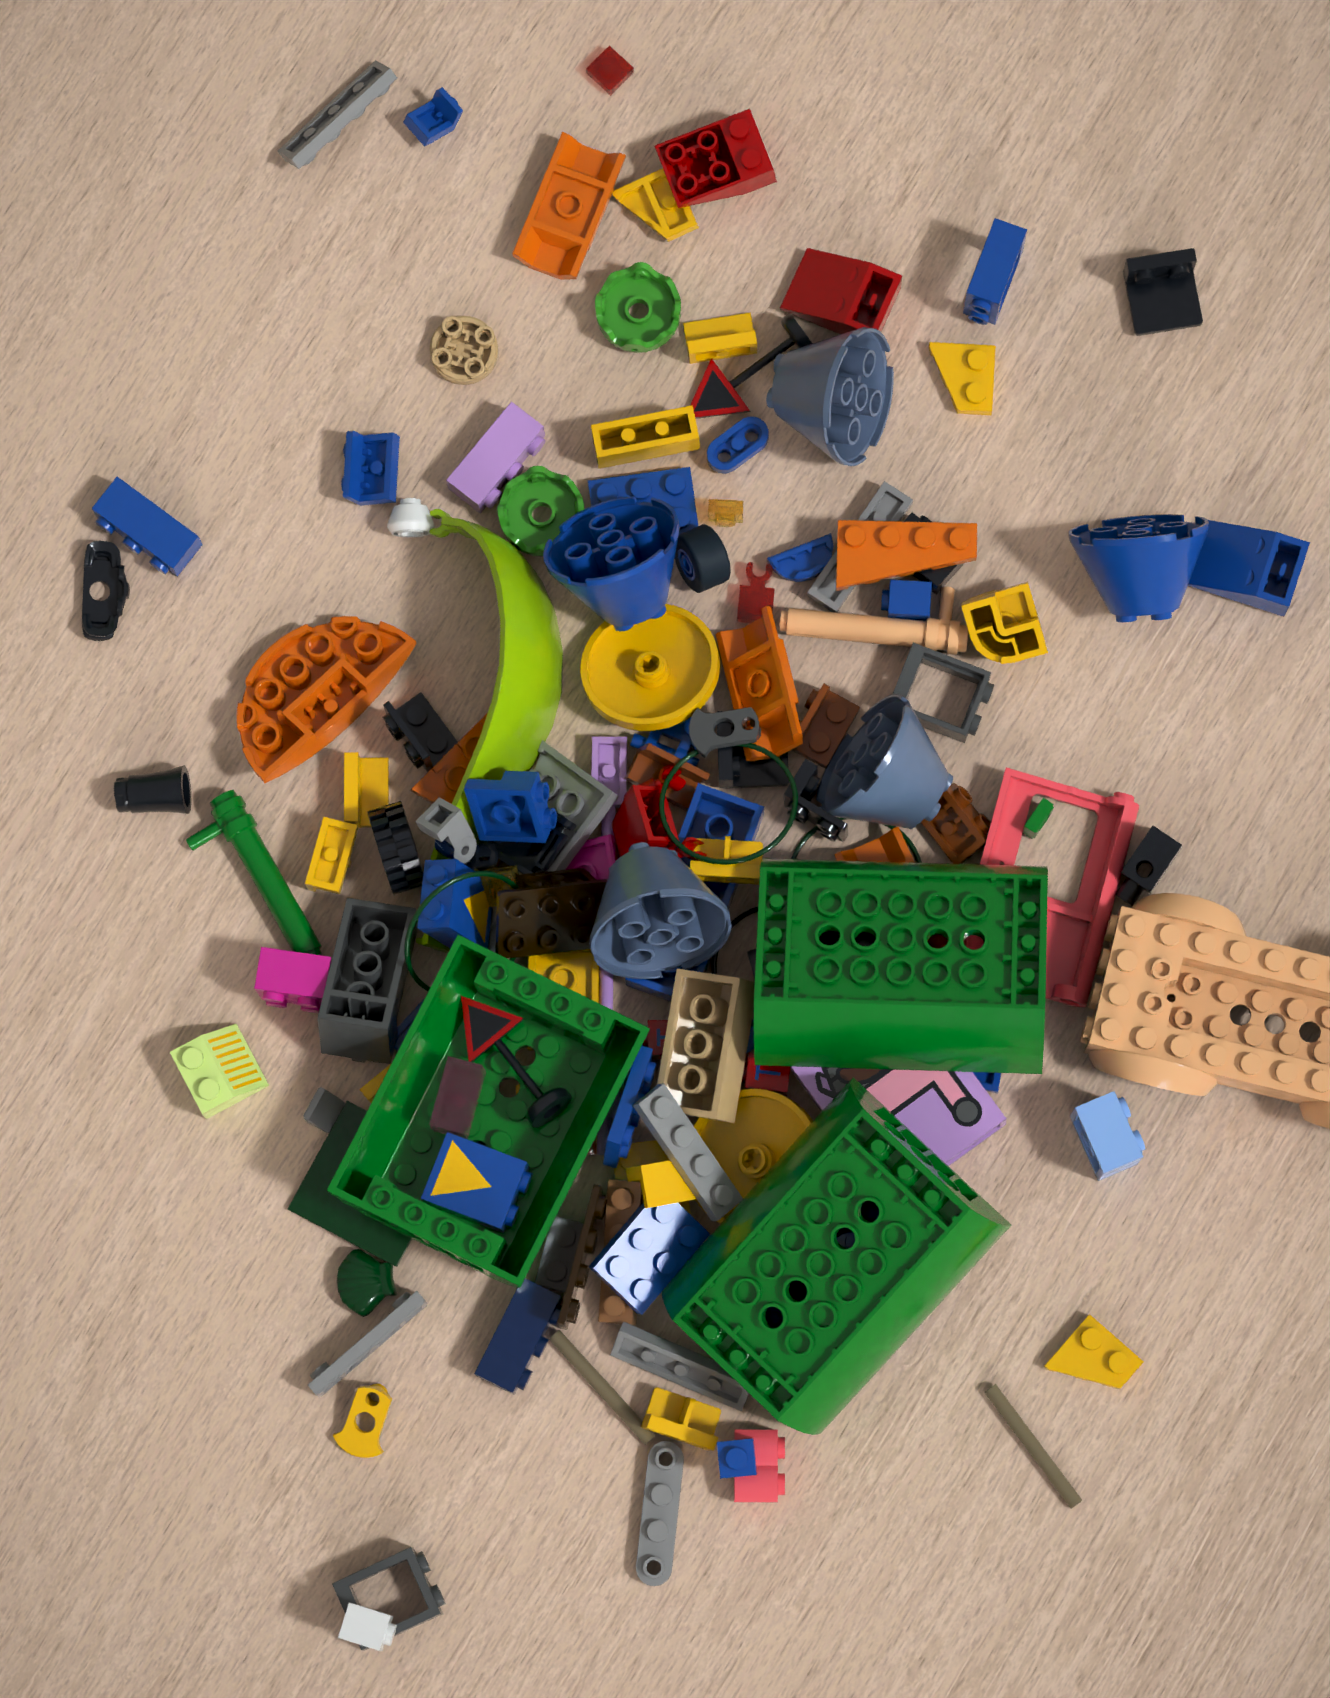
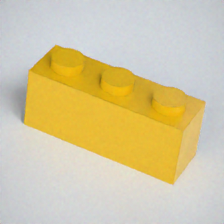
(645, 437)

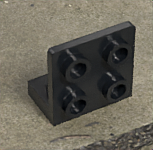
(1162, 292)
(421, 729)
(739, 773)
(807, 786)

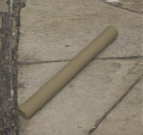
(601, 1386)
(1033, 1446)

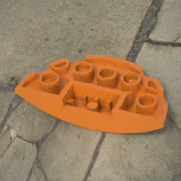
(314, 689)

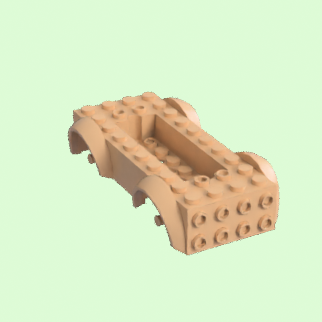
(1169, 996)

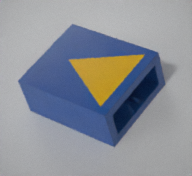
(456, 909)
(477, 1183)

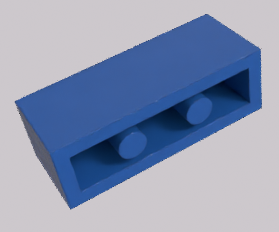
(146, 527)

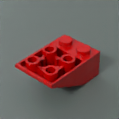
(716, 161)
(841, 292)

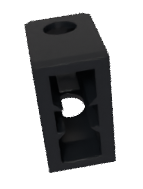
(1158, 851)

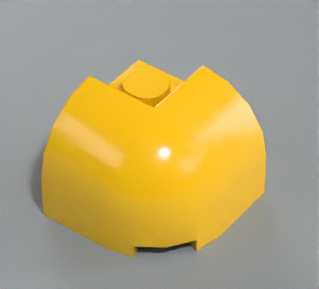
(1005, 624)

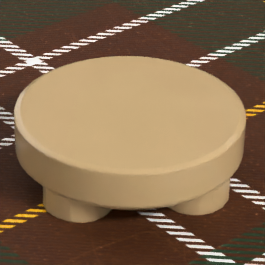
(463, 350)

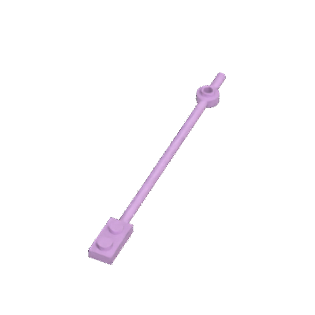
(610, 769)

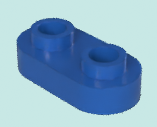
(736, 445)

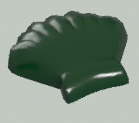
(364, 1282)

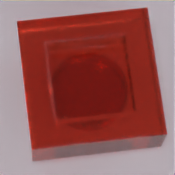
(609, 70)

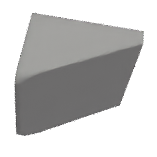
(323, 1110)

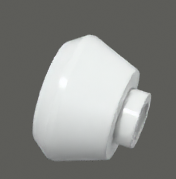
(410, 519)

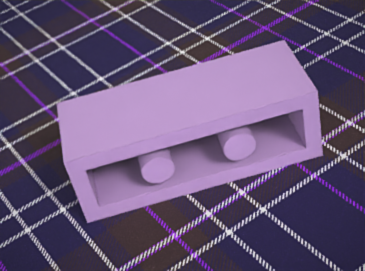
(497, 458)

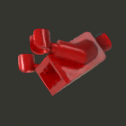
(640, 819)

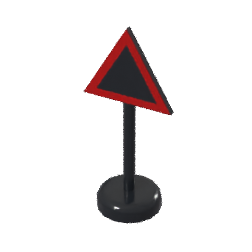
(718, 396)
(484, 1029)

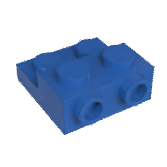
(511, 807)

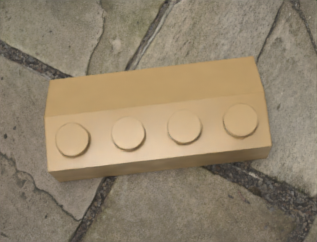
(707, 1043)

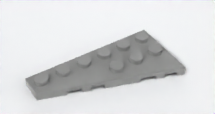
(573, 796)

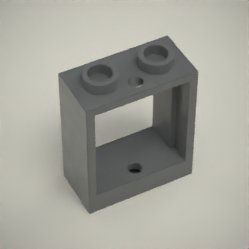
(920, 654)
(418, 1565)

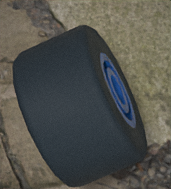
(702, 558)

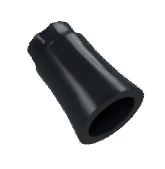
(155, 792)

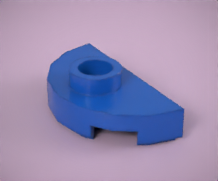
(803, 561)

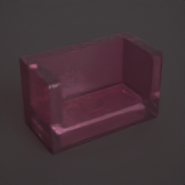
(457, 1097)

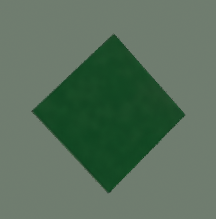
(323, 1209)

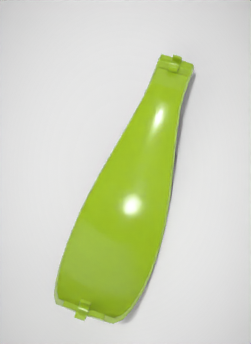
(527, 674)

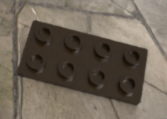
(547, 913)
(565, 1253)

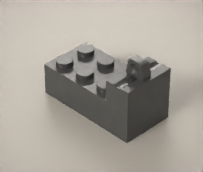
(366, 982)

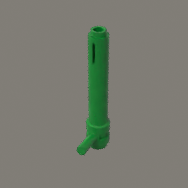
(241, 831)

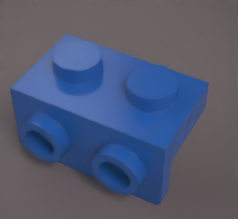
(370, 468)

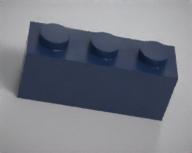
(519, 1337)

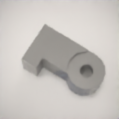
(449, 829)

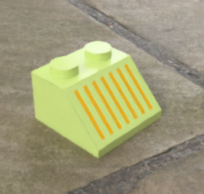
(219, 1069)

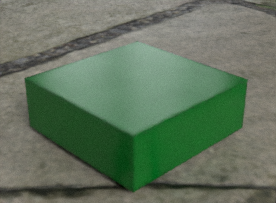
(1038, 818)

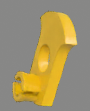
(360, 1442)

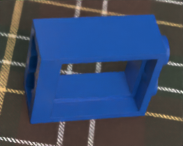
(994, 272)

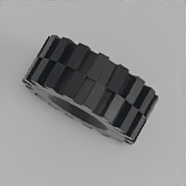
(396, 847)

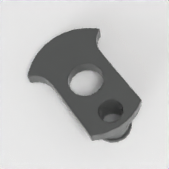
(703, 725)

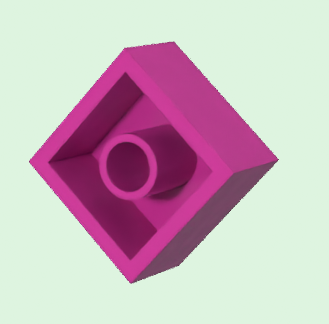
(292, 978)

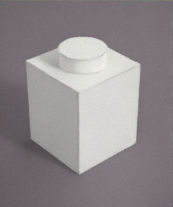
(367, 1627)

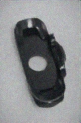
(103, 565)

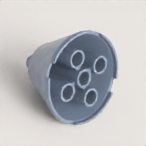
(836, 392)
(885, 770)
(656, 916)

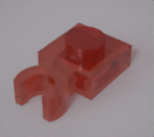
(755, 596)

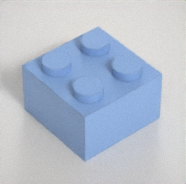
(1107, 1135)

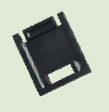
(531, 856)

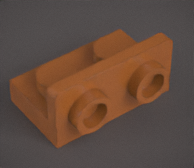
(825, 725)
(958, 825)

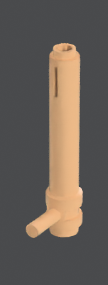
(932, 633)

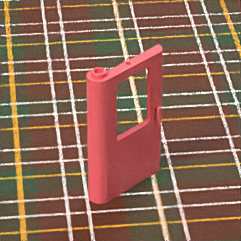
(1075, 928)

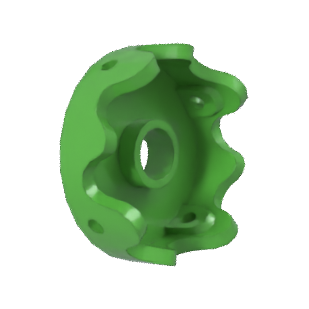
(632, 286)
(525, 493)

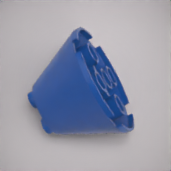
(617, 558)
(1141, 562)

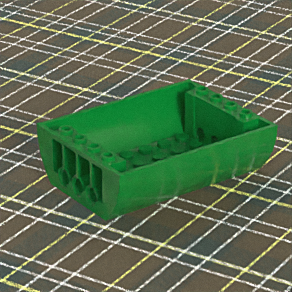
(901, 997)
(395, 1149)
(858, 1297)

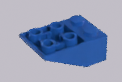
(1250, 566)

